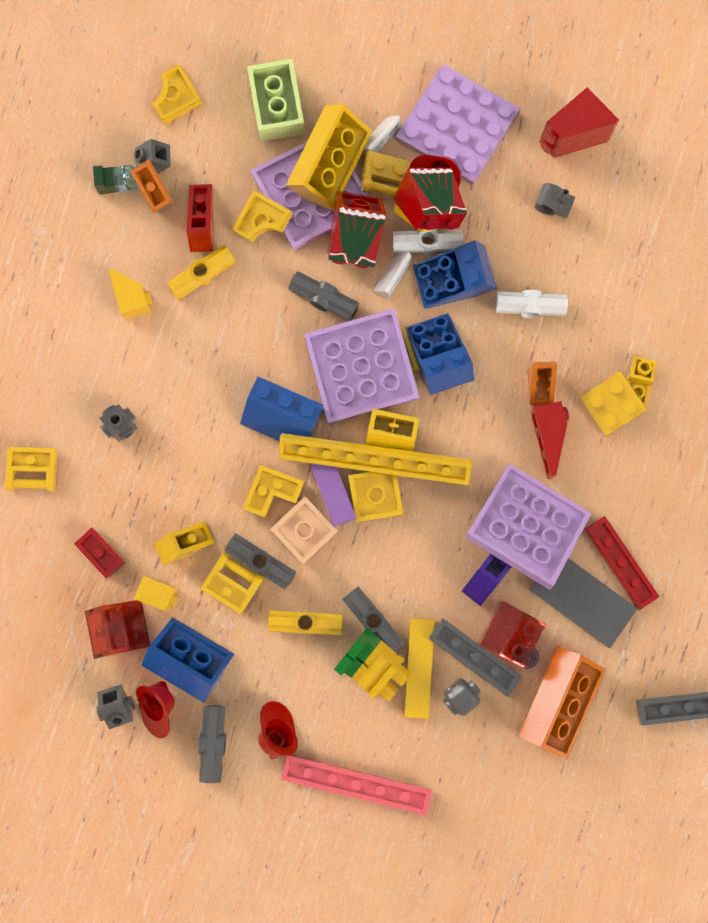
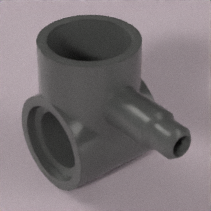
(554, 200)

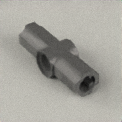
(323, 296)
(247, 552)
(362, 608)
(212, 744)

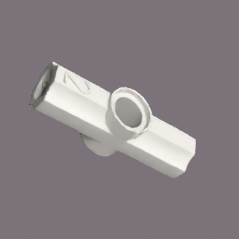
(412, 241)
(531, 303)

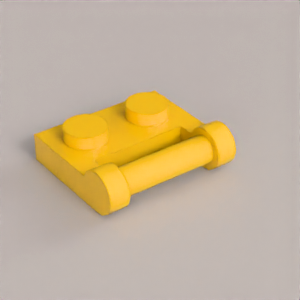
(383, 168)
(31, 460)
(229, 591)

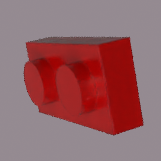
(99, 553)

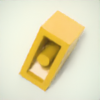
(130, 296)
(183, 543)
(157, 594)

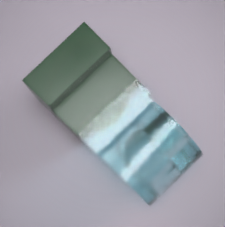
(113, 179)

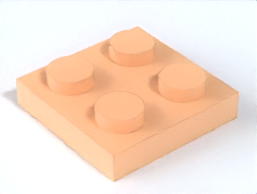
(304, 530)

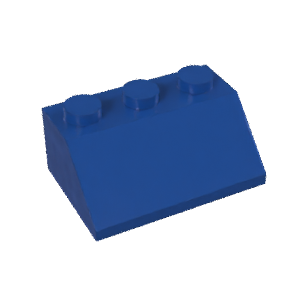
(279, 410)
(187, 659)

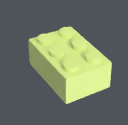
(276, 100)

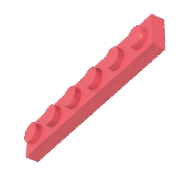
(356, 784)

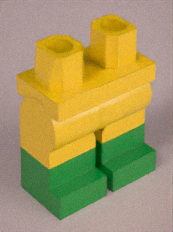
(373, 665)

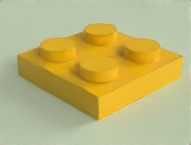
(613, 403)
(375, 496)

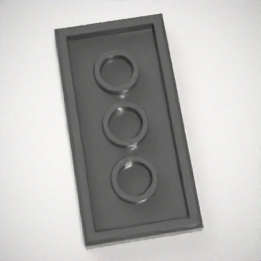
(587, 603)

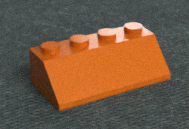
(562, 702)

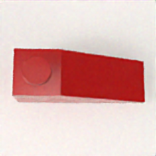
(200, 218)
(550, 429)

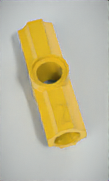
(213, 263)
(289, 622)

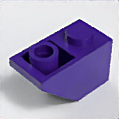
(486, 579)

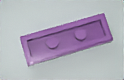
(333, 494)

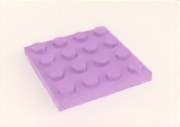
(458, 122)
(308, 219)
(361, 366)
(529, 526)

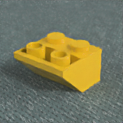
(392, 430)

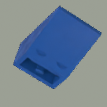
(455, 275)
(440, 354)

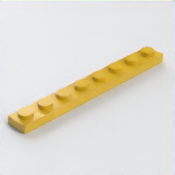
(375, 459)

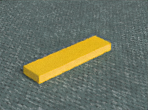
(420, 666)

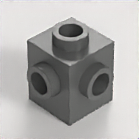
(154, 151)
(121, 430)
(115, 707)

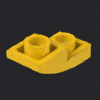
(642, 376)

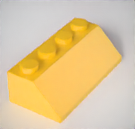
(329, 156)

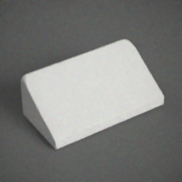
(382, 134)
(392, 275)

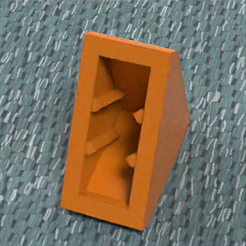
(541, 382)

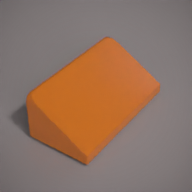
(151, 186)

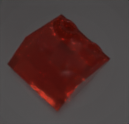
(117, 628)
(511, 634)

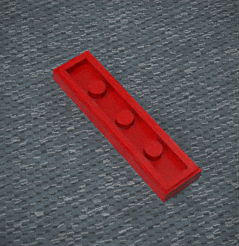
(621, 563)

